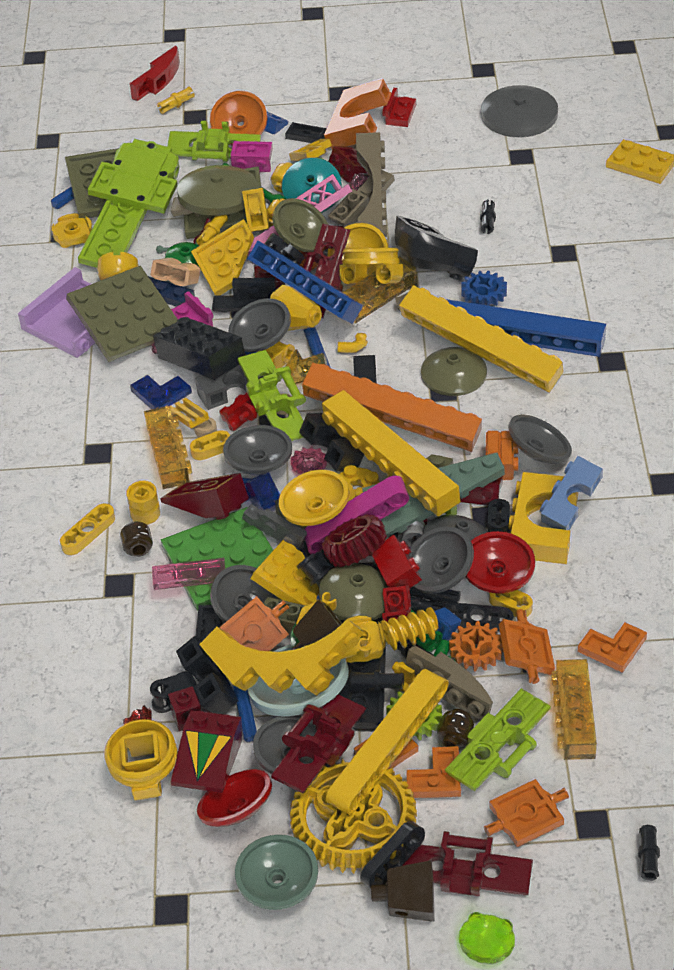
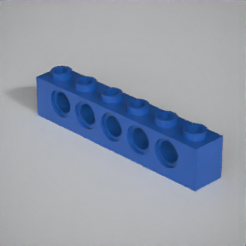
(305, 282)

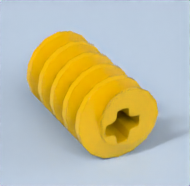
(410, 627)

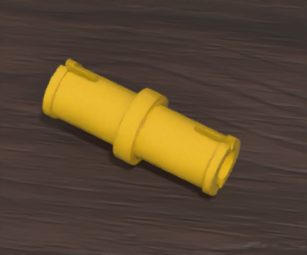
(175, 100)
(212, 229)

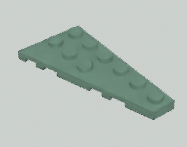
(466, 474)

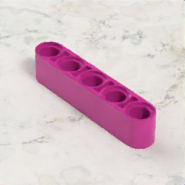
(378, 501)

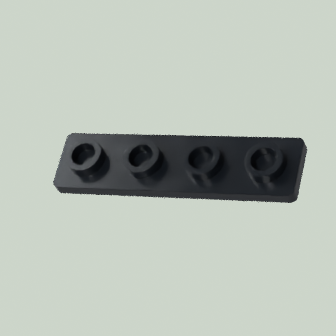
(244, 292)

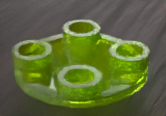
(487, 938)

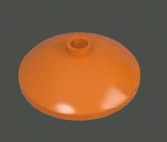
(239, 107)

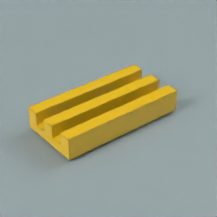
(192, 411)

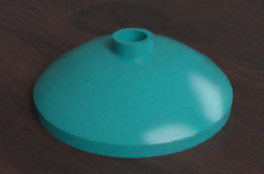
(296, 177)

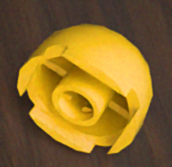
(114, 264)

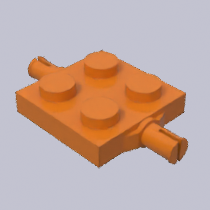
(257, 625)
(526, 646)
(526, 812)

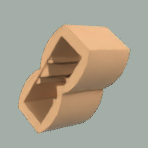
(175, 271)

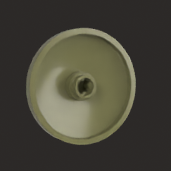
(215, 189)

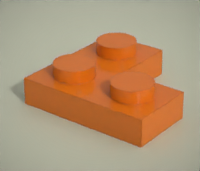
(613, 652)
(435, 781)

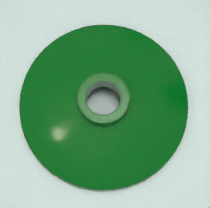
(182, 252)

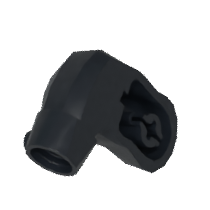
(431, 250)

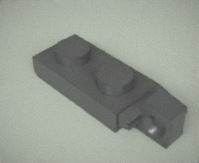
(275, 526)

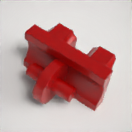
(239, 412)

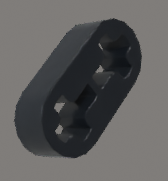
(498, 517)

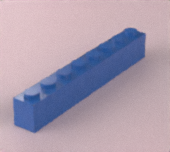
(543, 329)

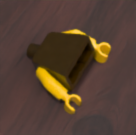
(318, 621)

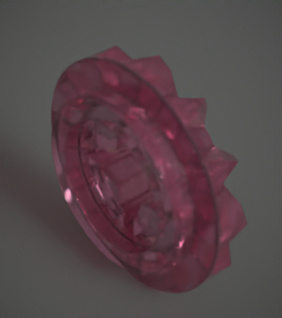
(301, 466)

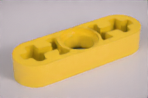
(96, 515)

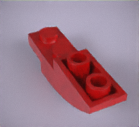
(158, 77)

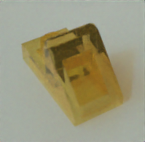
(300, 367)

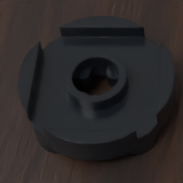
(285, 249)

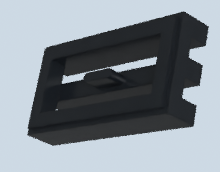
(304, 133)

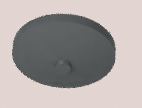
(519, 111)

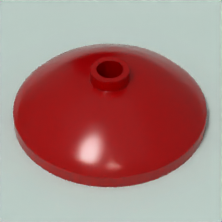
(504, 554)
(240, 800)

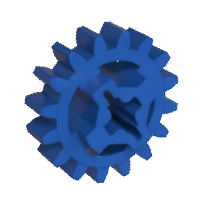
(484, 288)

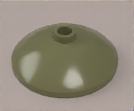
(298, 223)
(453, 371)
(356, 590)

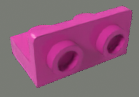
(252, 154)
(194, 310)

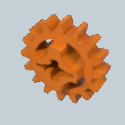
(464, 650)

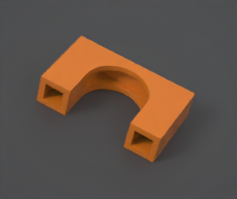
(347, 119)

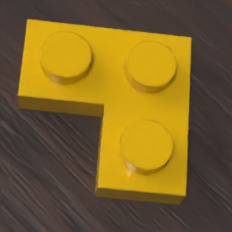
(311, 150)

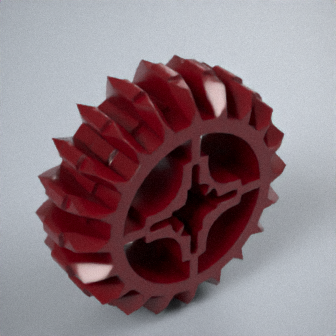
(354, 540)

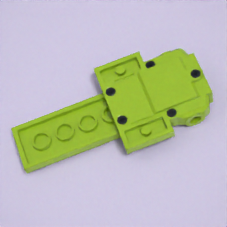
(136, 182)

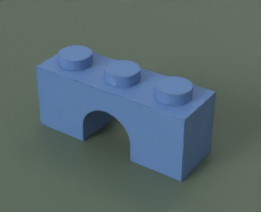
(579, 477)

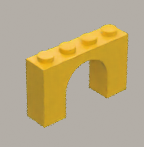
(547, 543)

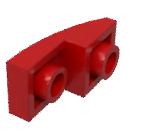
(396, 602)

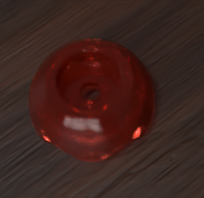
(139, 714)

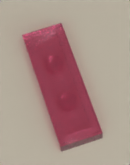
(186, 573)

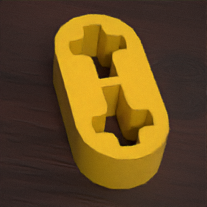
(209, 444)
(511, 600)

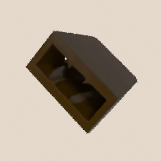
(408, 891)

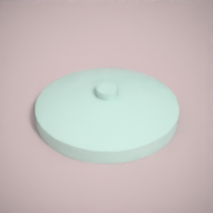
(296, 697)

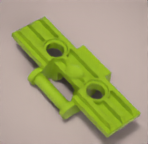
(207, 142)
(266, 396)
(492, 734)

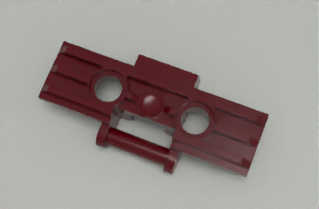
(328, 266)
(332, 738)
(468, 876)

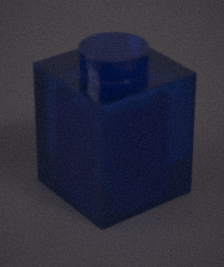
(262, 491)

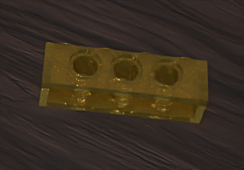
(375, 294)
(167, 447)
(575, 709)

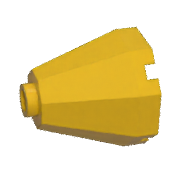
(303, 310)

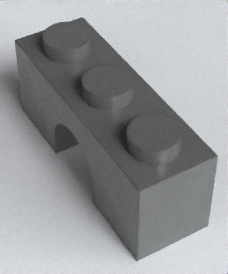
(214, 392)

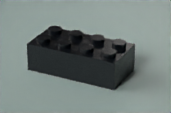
(199, 347)

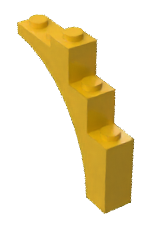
(279, 669)

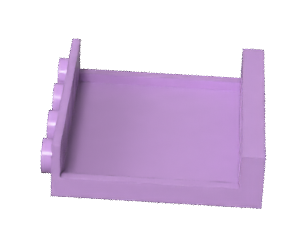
(54, 319)

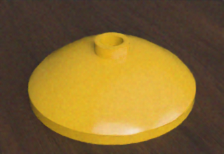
(364, 236)
(314, 497)

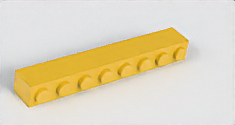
(482, 338)
(391, 453)

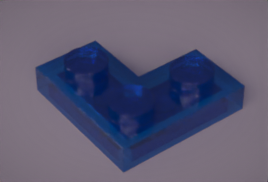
(160, 396)

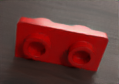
(399, 109)

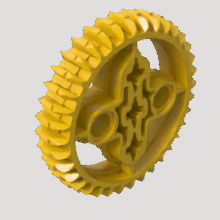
(345, 829)

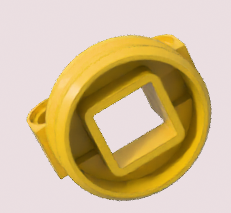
(384, 259)
(141, 738)

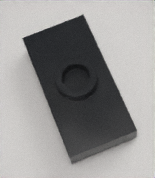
(206, 621)

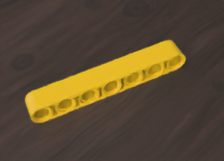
(386, 742)

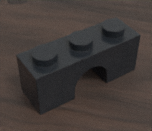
(340, 450)
(213, 687)

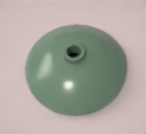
(273, 860)

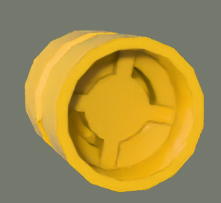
(143, 502)

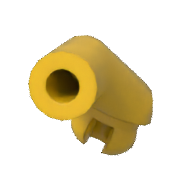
(355, 346)

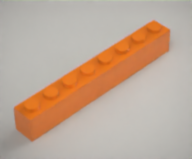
(396, 407)

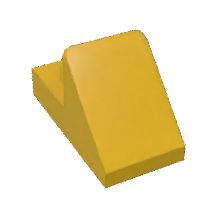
(255, 209)

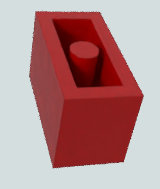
(396, 563)

